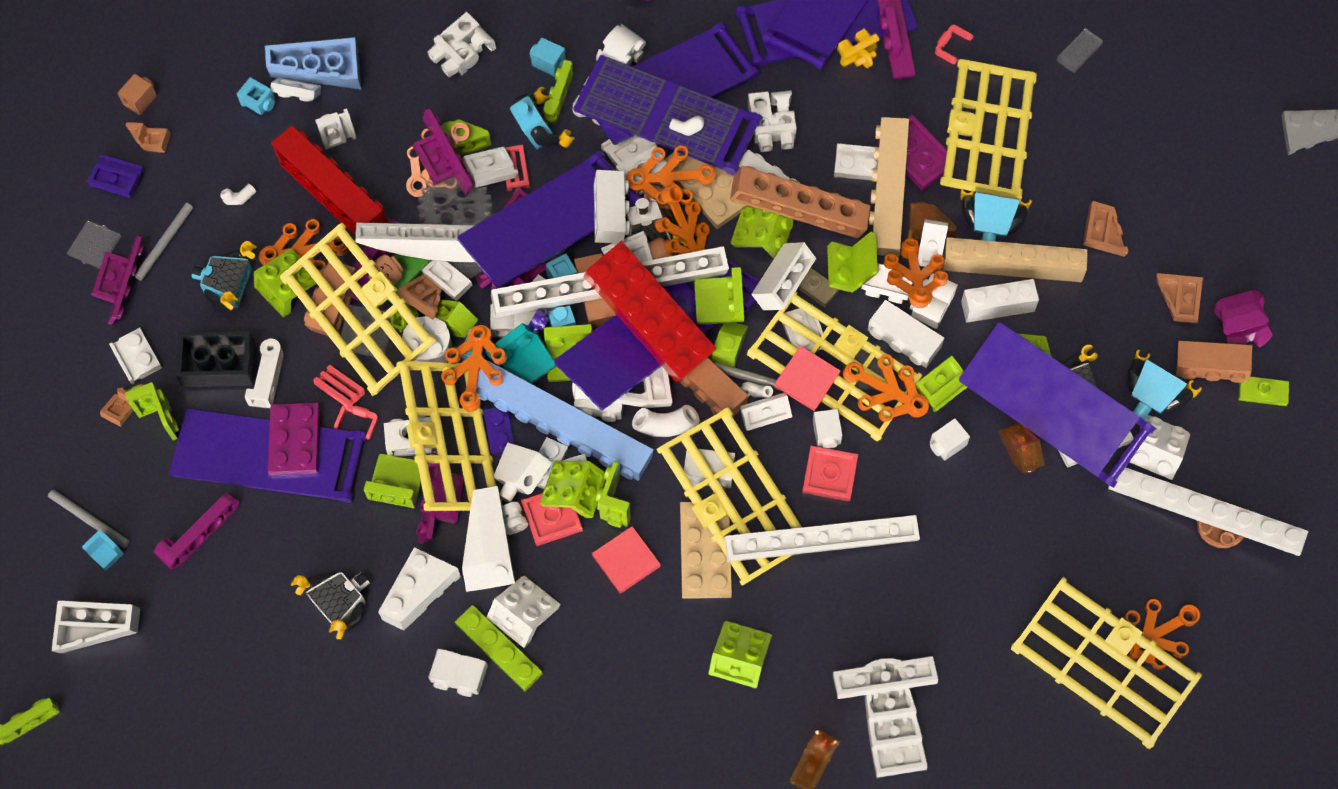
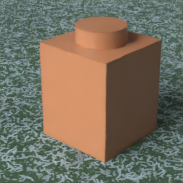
(137, 94)

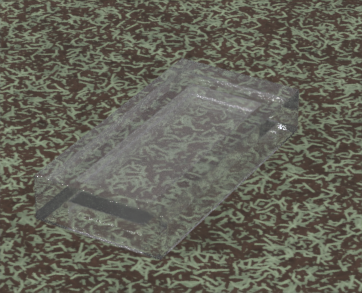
(1079, 50)

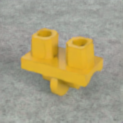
(860, 53)

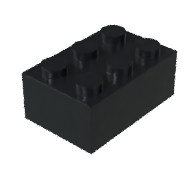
(215, 359)

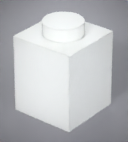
(827, 428)
(949, 439)

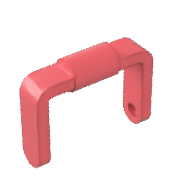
(946, 37)
(359, 411)

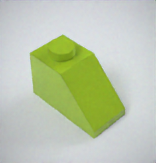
(477, 139)
(456, 317)
(729, 343)

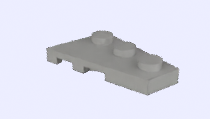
(1308, 128)

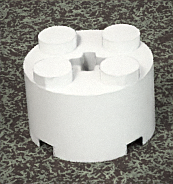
(623, 46)
(435, 328)

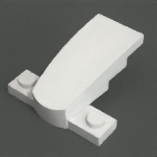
(890, 710)

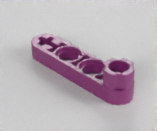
(175, 553)

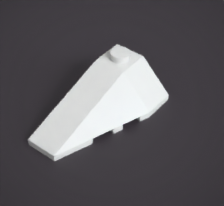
(486, 547)

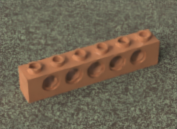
(744, 191)

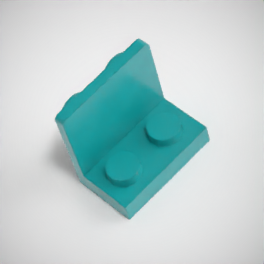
(525, 354)

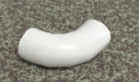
(665, 423)

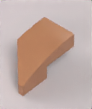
(150, 138)
(117, 408)

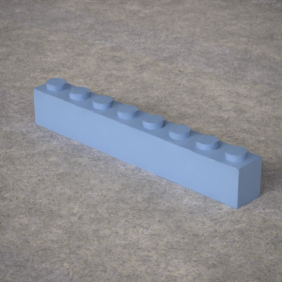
(565, 423)

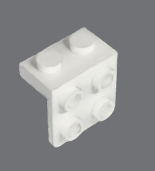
(879, 285)
(1162, 449)

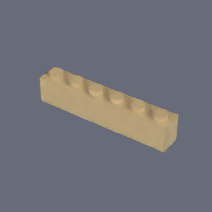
(890, 184)
(1015, 259)

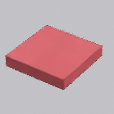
(807, 378)
(830, 473)
(550, 522)
(626, 560)

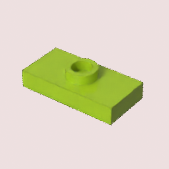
(1264, 391)

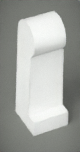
(267, 376)

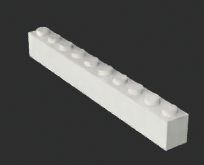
(576, 289)

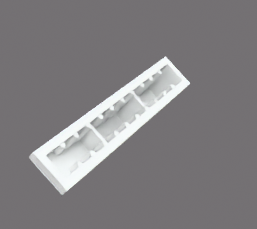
(415, 240)

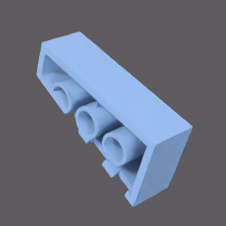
(316, 62)

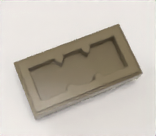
(817, 288)

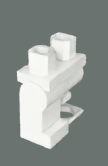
(454, 45)
(775, 126)

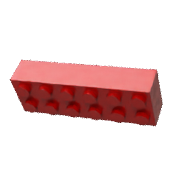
(325, 180)
(649, 312)

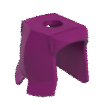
(1244, 318)

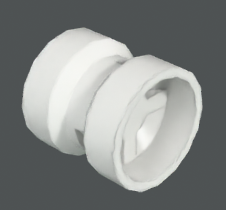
(513, 519)

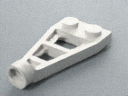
(656, 392)

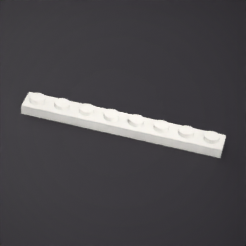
(1211, 511)
(821, 538)

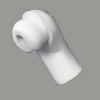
(688, 127)
(237, 198)
(757, 390)

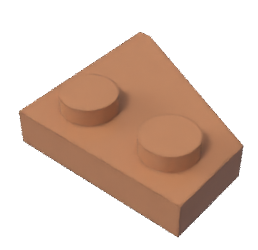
(1103, 230)
(422, 295)
(1181, 296)

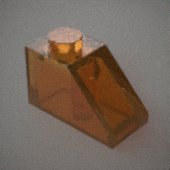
(919, 212)
(1022, 447)
(814, 761)

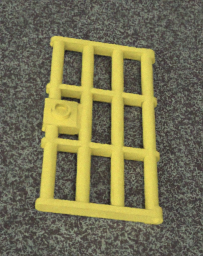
(971, 125)
(371, 295)
(844, 350)
(431, 435)
(719, 504)
(1117, 646)

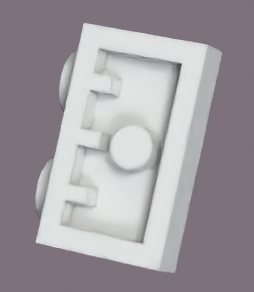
(521, 610)

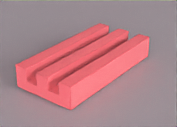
(518, 184)
(326, 376)

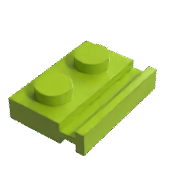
(941, 383)

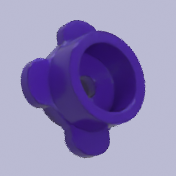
(539, 320)

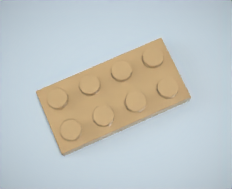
(712, 198)
(702, 560)

